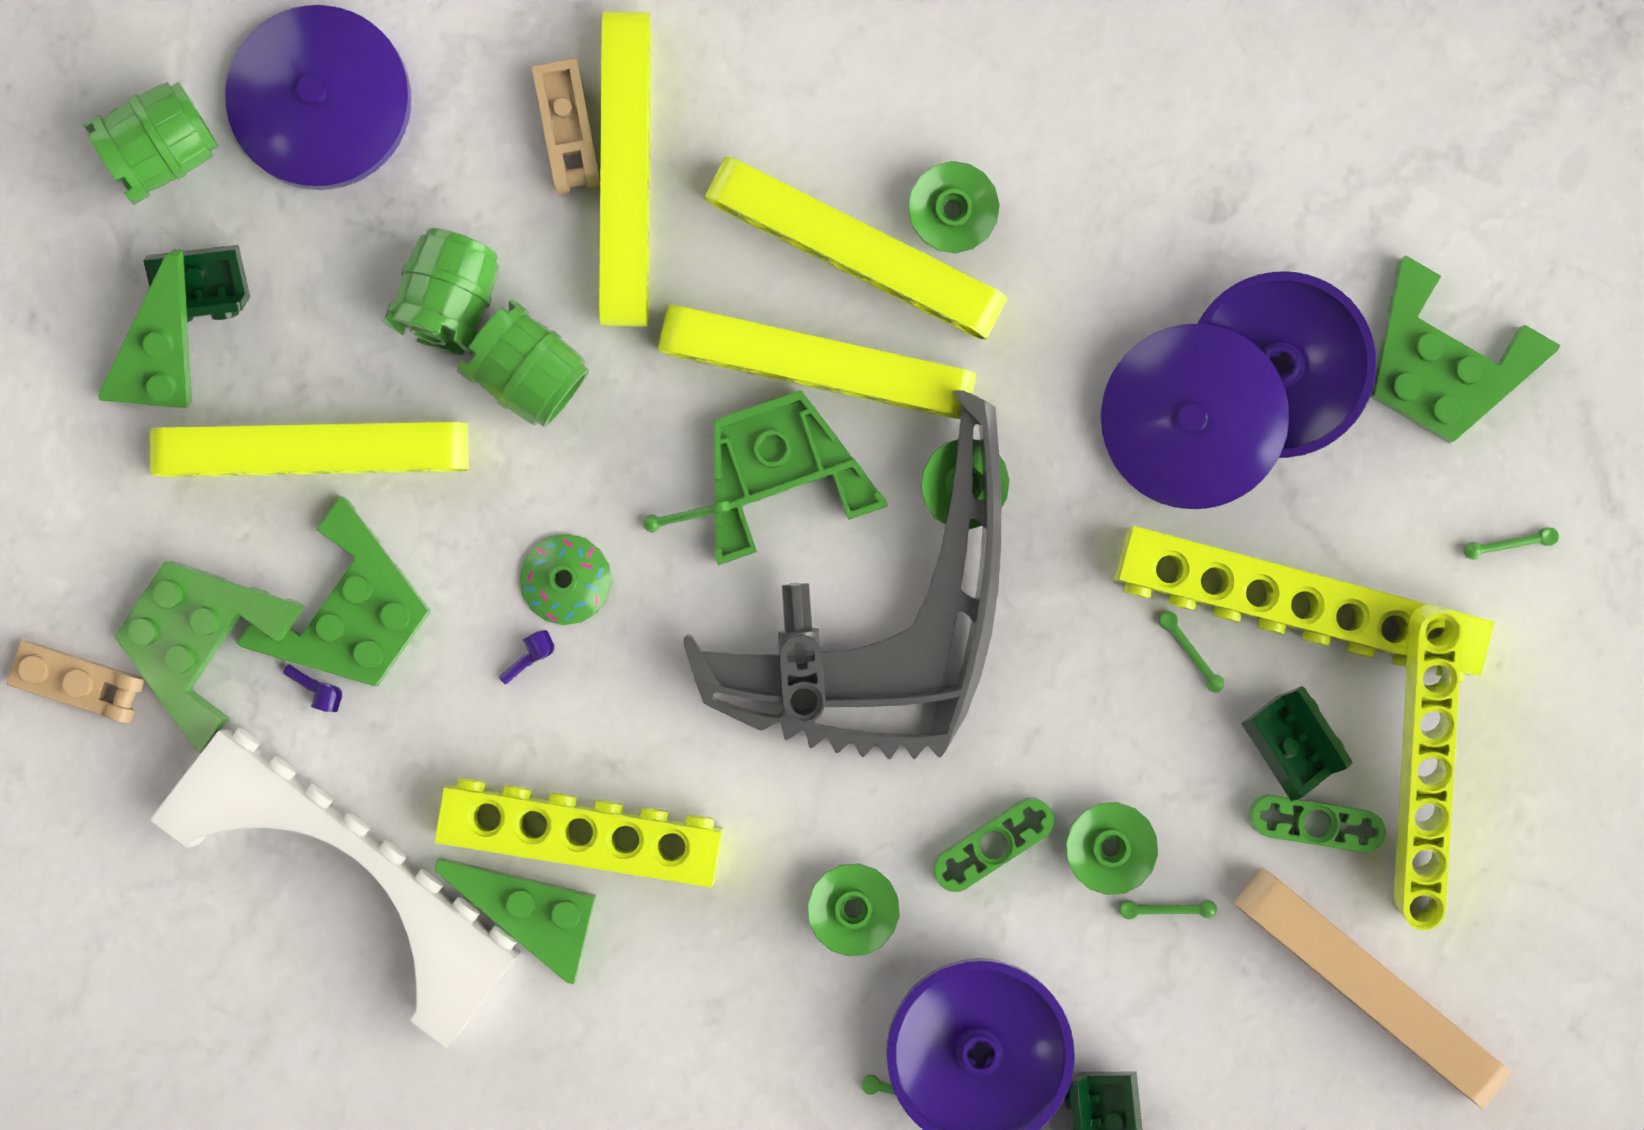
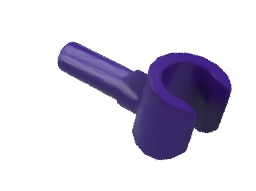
(539, 647)
(326, 696)

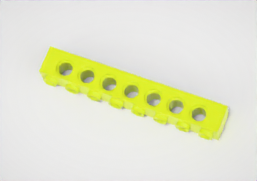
(1371, 607)

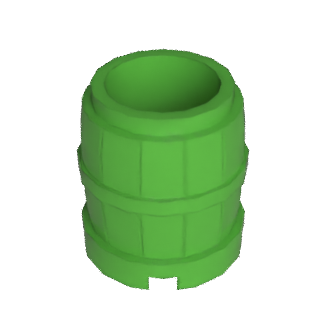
(151, 140)
(444, 291)
(524, 365)

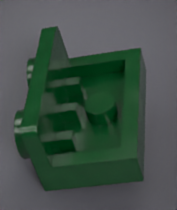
(213, 281)
(1296, 742)
(1104, 1101)

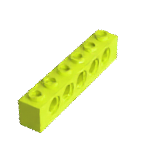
(461, 827)

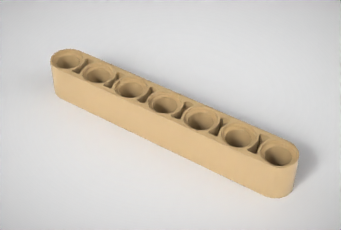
(1372, 988)

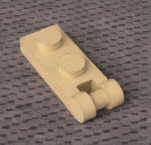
(566, 124)
(74, 681)

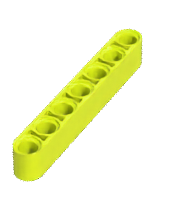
(625, 168)
(855, 248)
(813, 361)
(308, 449)
(1437, 787)

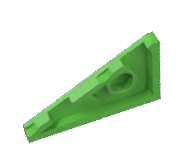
(155, 353)
(539, 915)

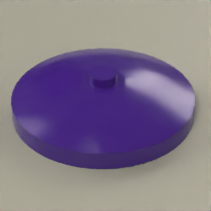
(318, 97)
(1315, 344)
(1194, 416)
(980, 1049)

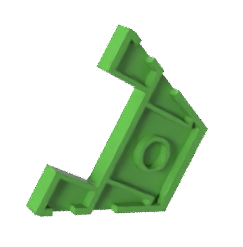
(1436, 376)
(773, 452)
(364, 617)
(181, 628)

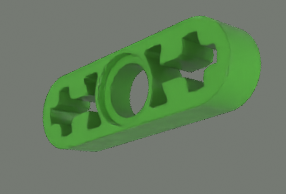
(1016, 816)
(1347, 840)

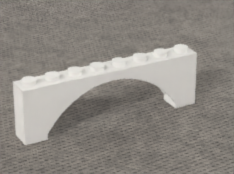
(452, 950)

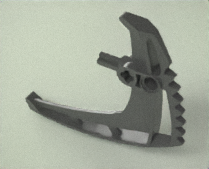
(899, 668)

